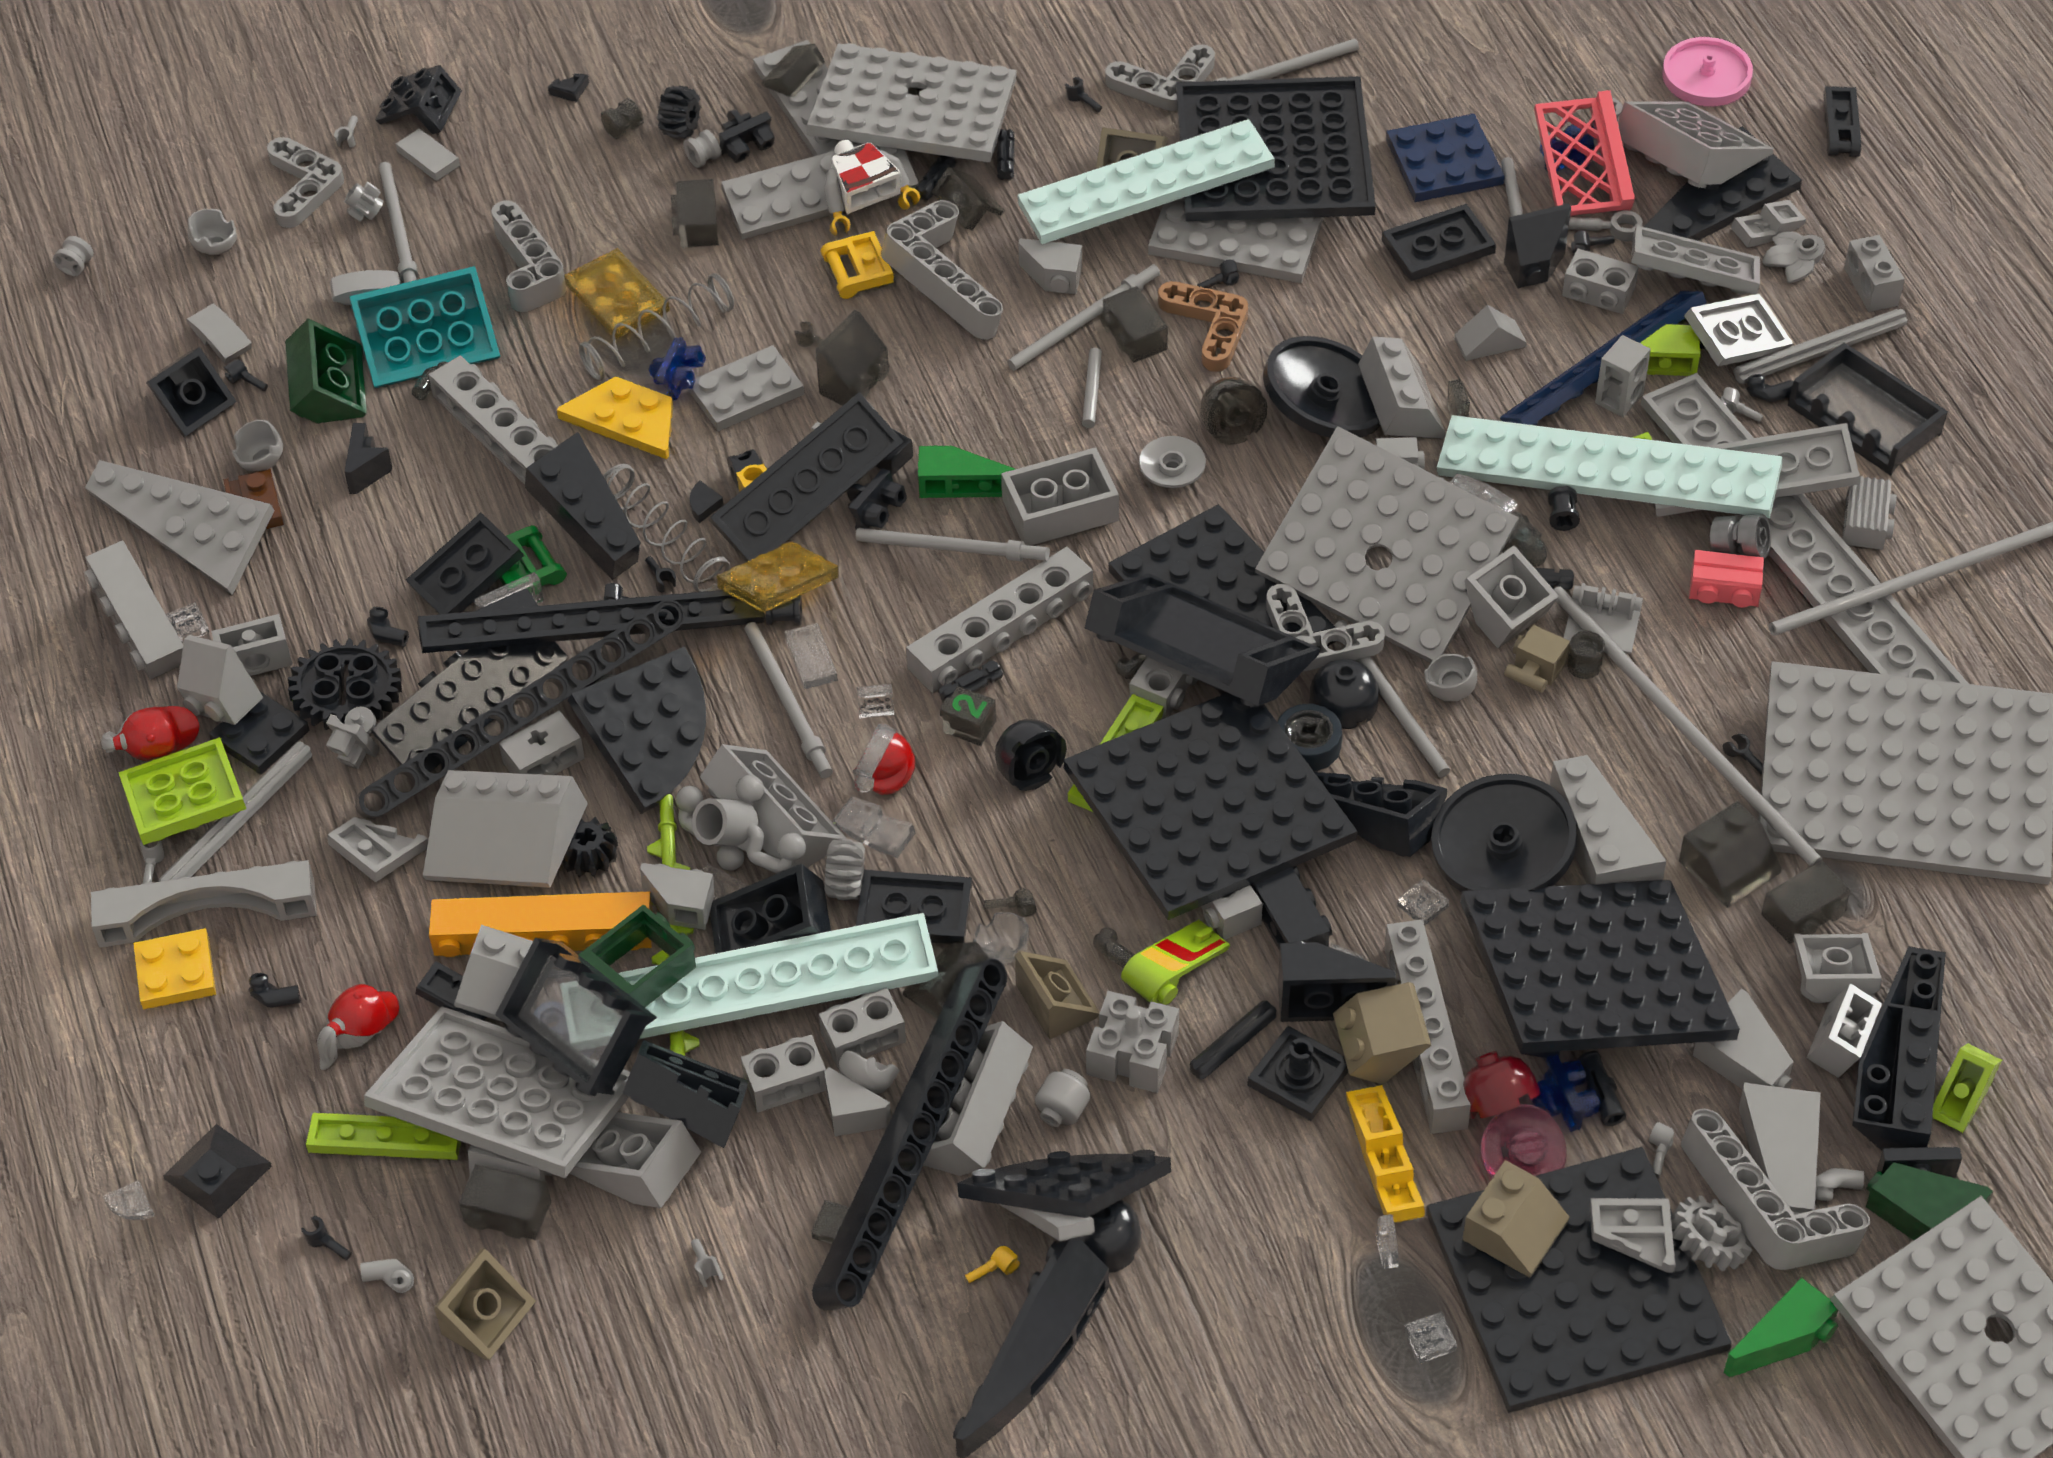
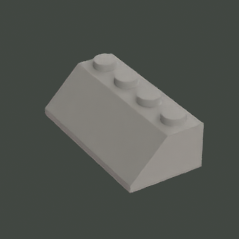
(783, 805)
(981, 1102)

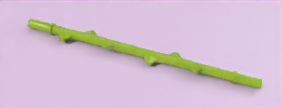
(665, 848)

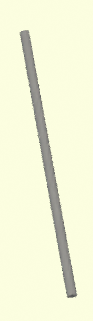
(1910, 579)
(1688, 729)

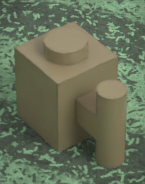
(1538, 658)

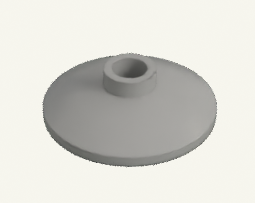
(1172, 461)

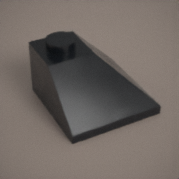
(1536, 244)
(191, 391)
(217, 1171)

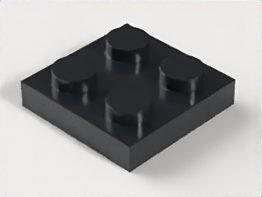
(261, 734)

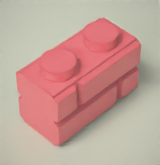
(1726, 578)

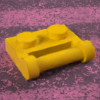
(866, 259)

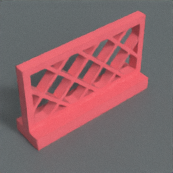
(1610, 147)

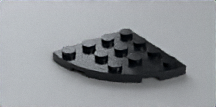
(647, 724)
(1065, 1182)

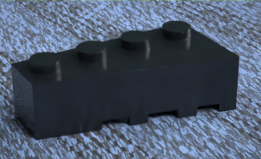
(583, 504)

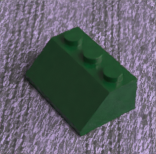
(324, 374)

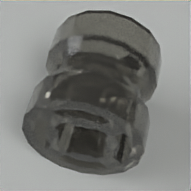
(622, 118)
(1585, 654)

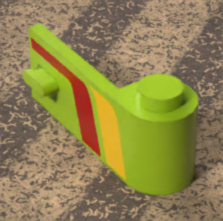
(1157, 968)

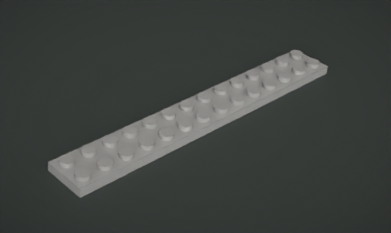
(1808, 547)

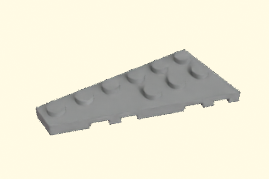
(193, 522)

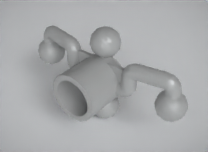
(735, 827)

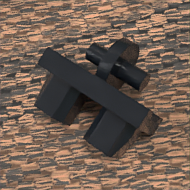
(742, 130)
(871, 501)

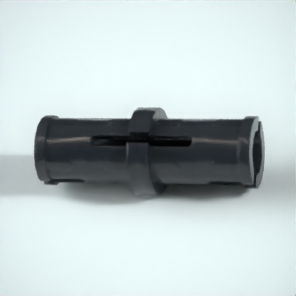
(1604, 1087)

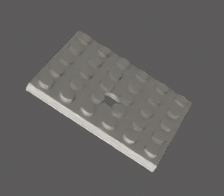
(952, 115)
(1258, 246)
(1375, 499)
(1927, 1324)

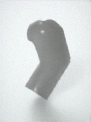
(1837, 1178)
(390, 1271)

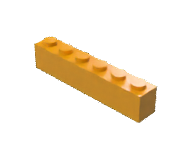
(566, 918)

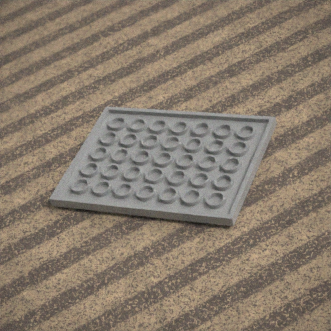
(1911, 771)

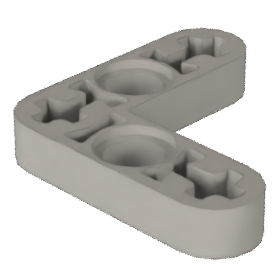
(1126, 77)
(293, 207)
(1344, 634)

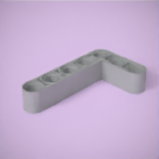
(913, 252)
(1750, 1198)

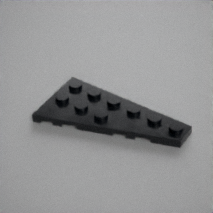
(1702, 211)

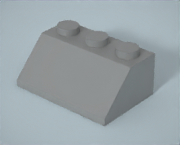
(1399, 390)

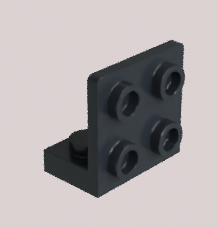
(426, 93)

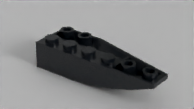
(1901, 1057)
(1038, 1343)

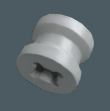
(702, 148)
(73, 255)

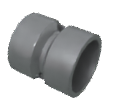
(1741, 536)

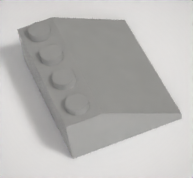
(1689, 141)
(502, 828)

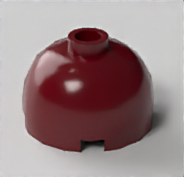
(1498, 1084)

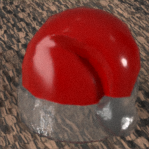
(885, 762)

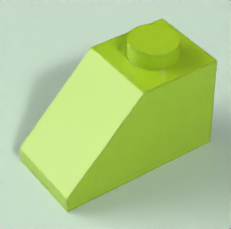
(1673, 351)
(1965, 1087)

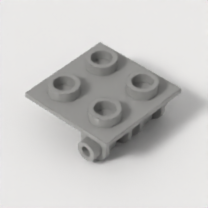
(1613, 614)

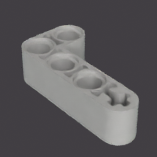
(540, 270)

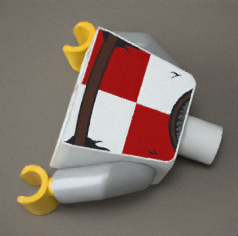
(863, 178)

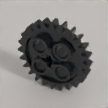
(319, 681)

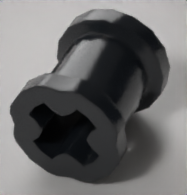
(1564, 514)
(786, 612)

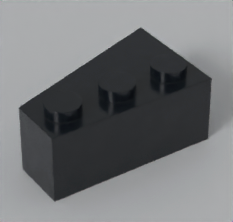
(686, 1091)

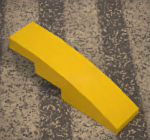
(1385, 1154)

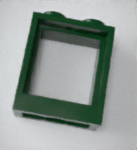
(627, 935)

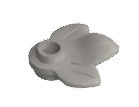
(1795, 253)

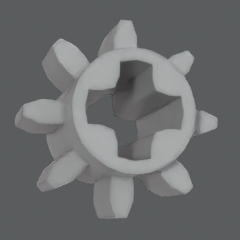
(363, 201)

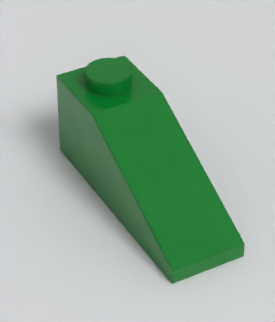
(957, 473)
(1786, 1330)

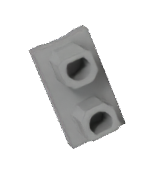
(352, 739)

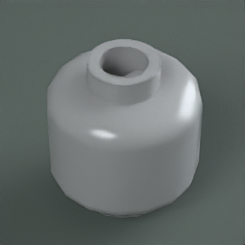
(1062, 1098)

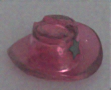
(1524, 1138)

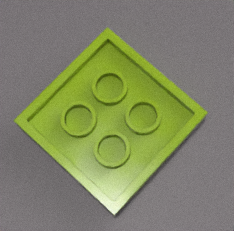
(182, 791)

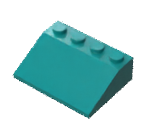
(423, 324)

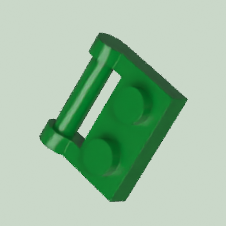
(551, 571)

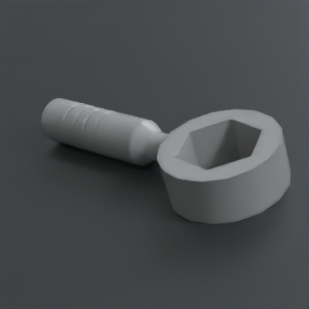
(1618, 232)

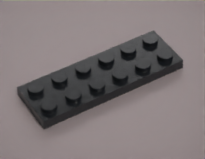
(806, 479)

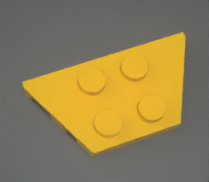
(624, 414)

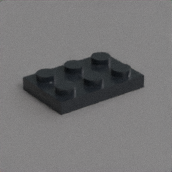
(1438, 242)
(465, 566)
(901, 894)

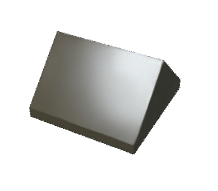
(1053, 993)
(482, 1306)

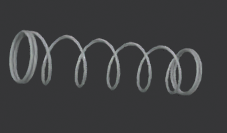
(590, 349)
(617, 469)

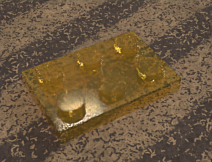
(615, 292)
(777, 576)

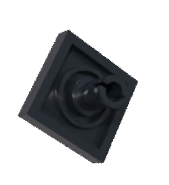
(1298, 1073)

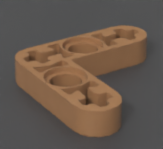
(1220, 318)

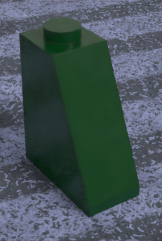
(1918, 1198)

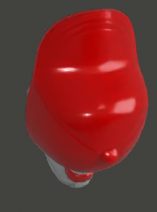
(153, 732)
(354, 1020)

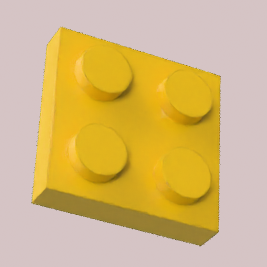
(174, 968)

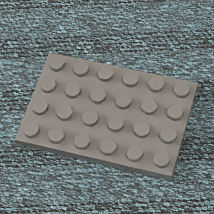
(493, 1094)

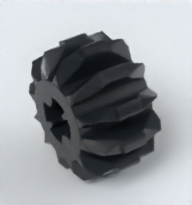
(678, 112)
(591, 848)

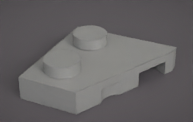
(374, 847)

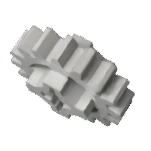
(1710, 1233)

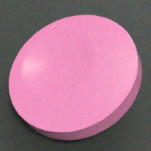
(1707, 71)

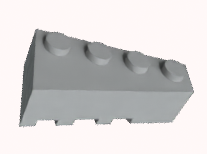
(134, 610)
(1608, 836)

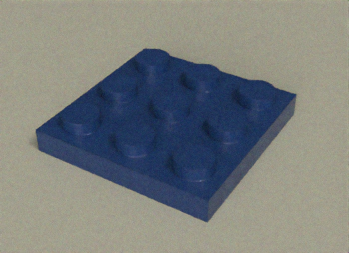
(1444, 157)

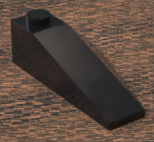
(1388, 814)

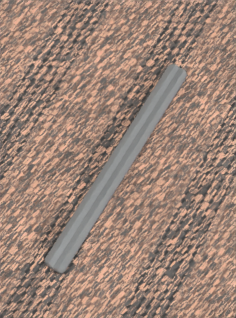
(1821, 345)
(228, 826)

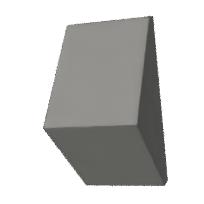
(1489, 334)
(853, 1106)

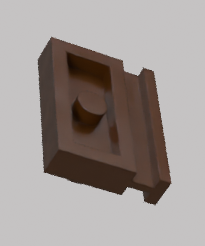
(258, 487)

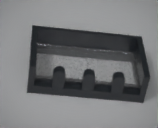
(1881, 411)
(573, 1016)

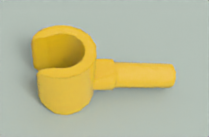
(1001, 1258)

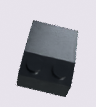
(771, 911)
(1321, 979)

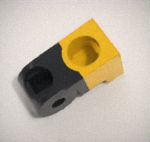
(745, 468)

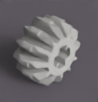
(844, 869)

